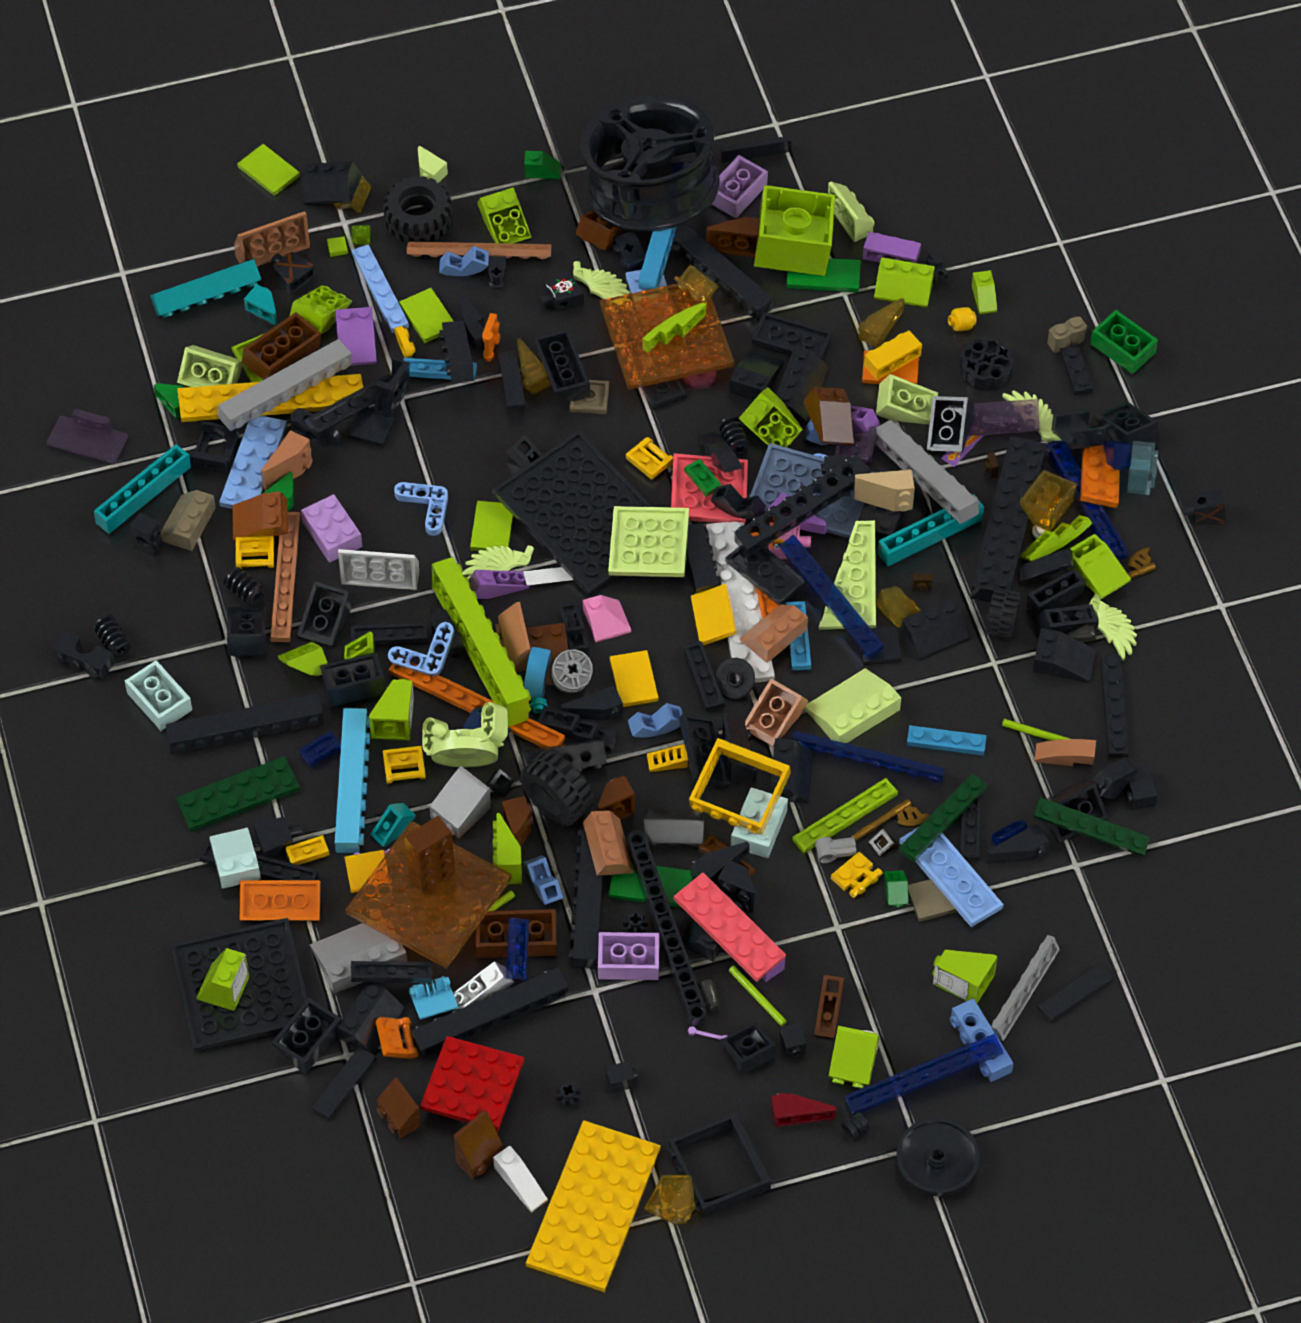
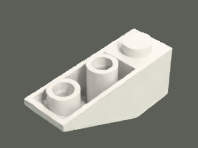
(485, 983)

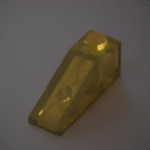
(880, 323)
(532, 370)

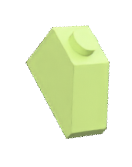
(431, 165)

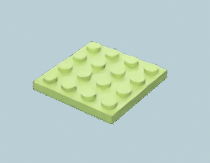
(649, 541)

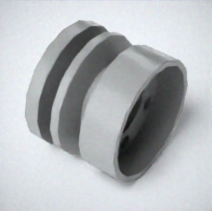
(572, 682)

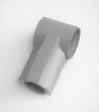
(830, 849)

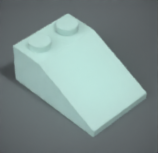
(235, 857)

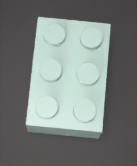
(158, 695)
(754, 809)

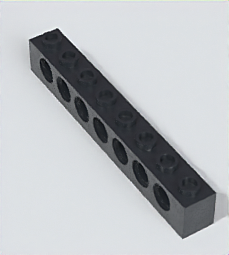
(798, 514)

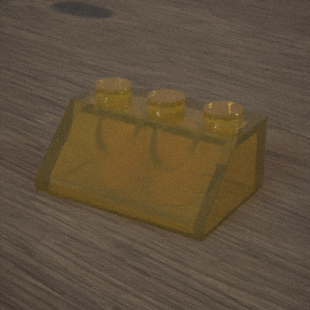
(1048, 499)

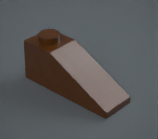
(829, 1006)

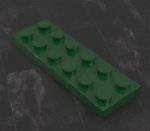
(237, 794)

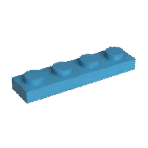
(431, 368)
(800, 647)
(946, 740)

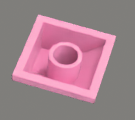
(605, 618)

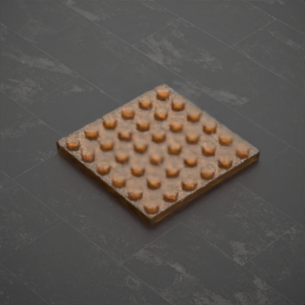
(638, 313)
(431, 921)

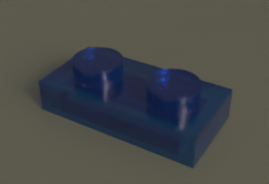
(320, 748)

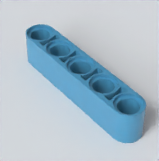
(656, 258)

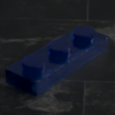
(517, 949)

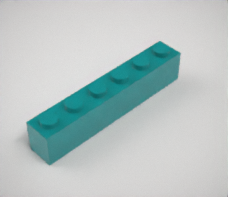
(205, 287)
(142, 489)
(922, 535)

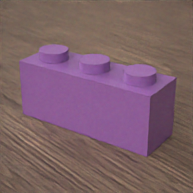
(883, 246)

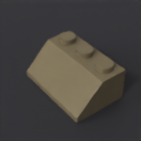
(188, 519)

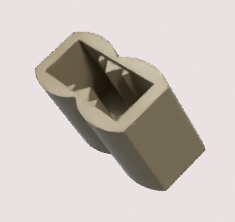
(1067, 334)

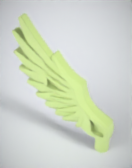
(600, 282)
(1045, 416)
(498, 559)
(1114, 626)

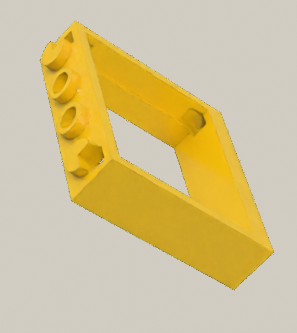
(747, 757)

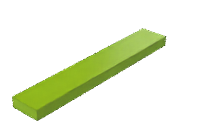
(845, 815)

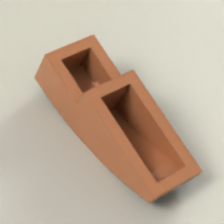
(1066, 752)

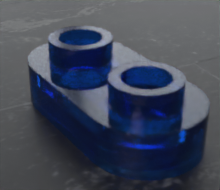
(1008, 832)

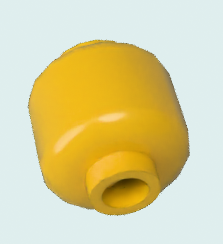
(962, 319)

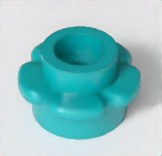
(537, 704)

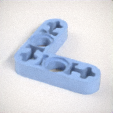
(433, 501)
(426, 660)

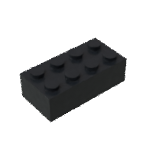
(886, 521)

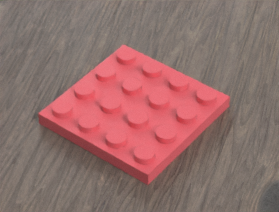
(688, 495)

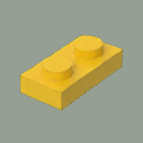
(307, 850)

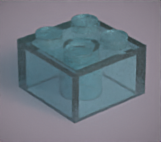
(1142, 468)

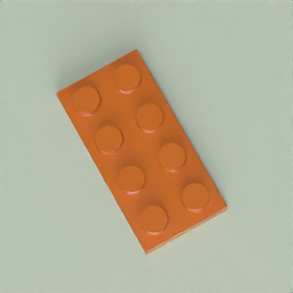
(1098, 478)
(280, 900)

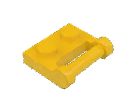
(646, 461)
(255, 547)
(401, 759)

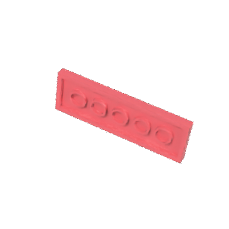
(729, 927)

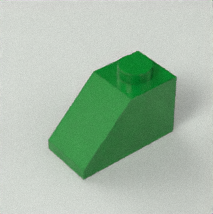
(541, 165)
(168, 397)
(286, 487)
(896, 888)

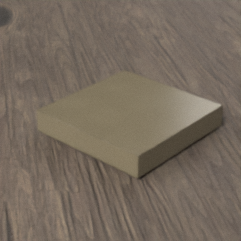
(596, 402)
(929, 900)

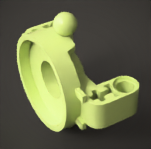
(467, 746)

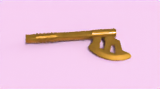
(1146, 565)
(898, 810)

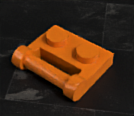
(490, 337)
(391, 1039)

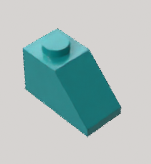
(261, 303)
(392, 823)

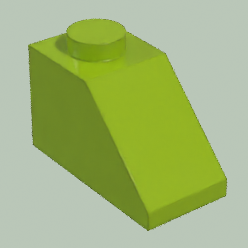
(984, 292)

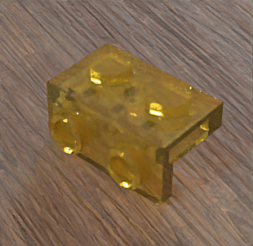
(359, 197)
(697, 283)
(896, 605)

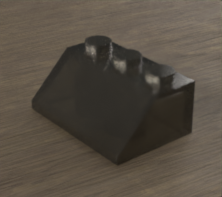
(674, 827)

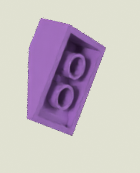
(356, 332)

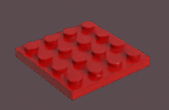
(470, 1081)

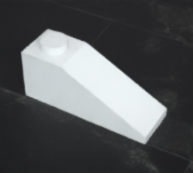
(519, 1178)

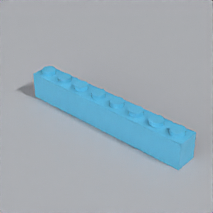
(351, 781)

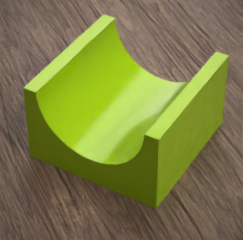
(795, 230)

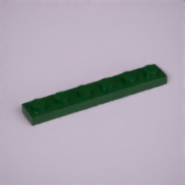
(943, 817)
(1091, 827)

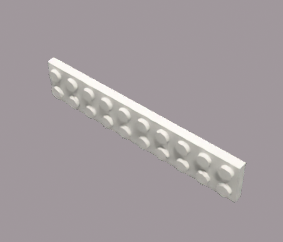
(742, 596)

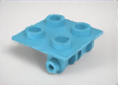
(433, 998)

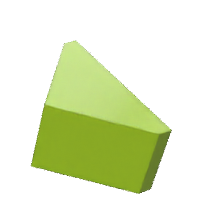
(359, 647)

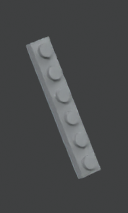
(1026, 986)

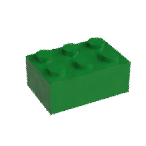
(1124, 341)

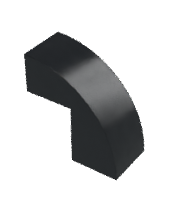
(732, 503)

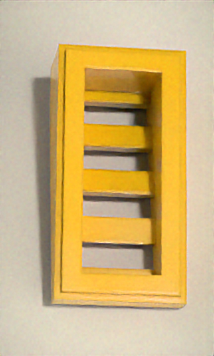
(667, 753)

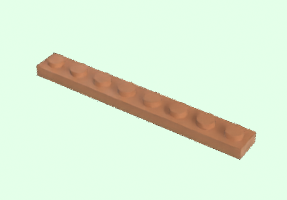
(436, 249)
(285, 581)

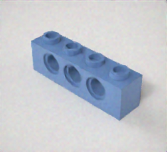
(971, 1013)

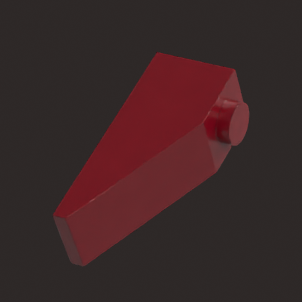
(795, 1109)

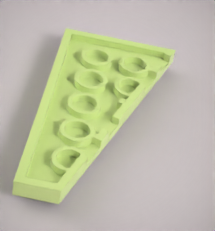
(857, 576)

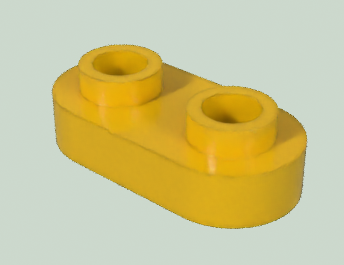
(402, 337)

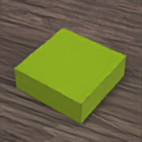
(337, 246)

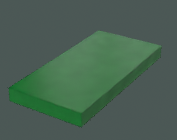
(840, 276)
(628, 887)

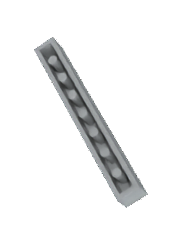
(284, 385)
(927, 472)

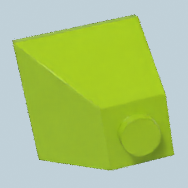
(305, 658)

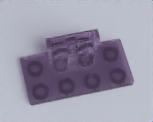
(1005, 417)
(88, 436)

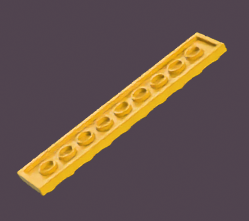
(203, 401)

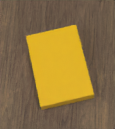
(714, 614)
(634, 678)

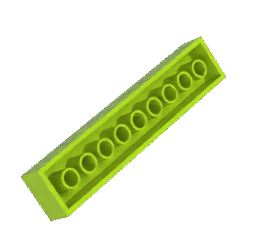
(480, 640)

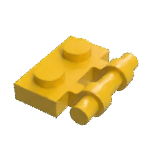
(852, 871)

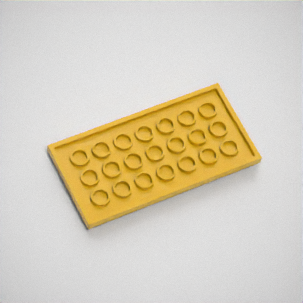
(593, 1206)

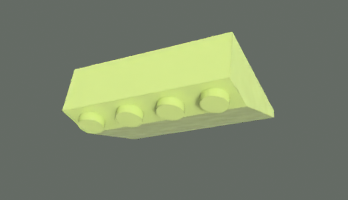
(854, 706)

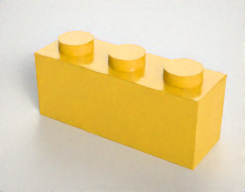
(892, 355)

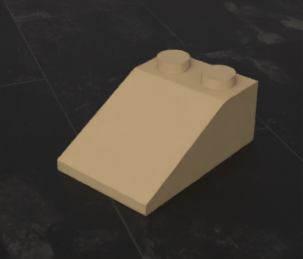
(886, 489)

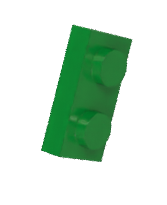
(702, 477)

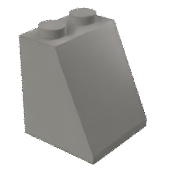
(461, 802)

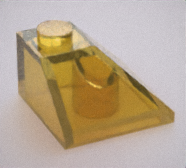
(672, 1199)

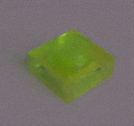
(361, 234)

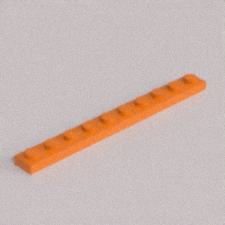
(469, 700)

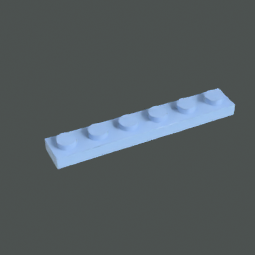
(379, 288)

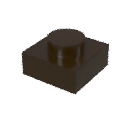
(991, 465)
(922, 582)

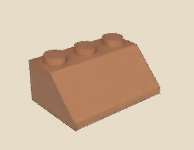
(775, 631)
(514, 636)
(607, 843)

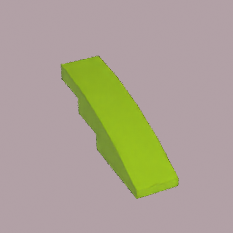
(677, 324)
(1052, 541)

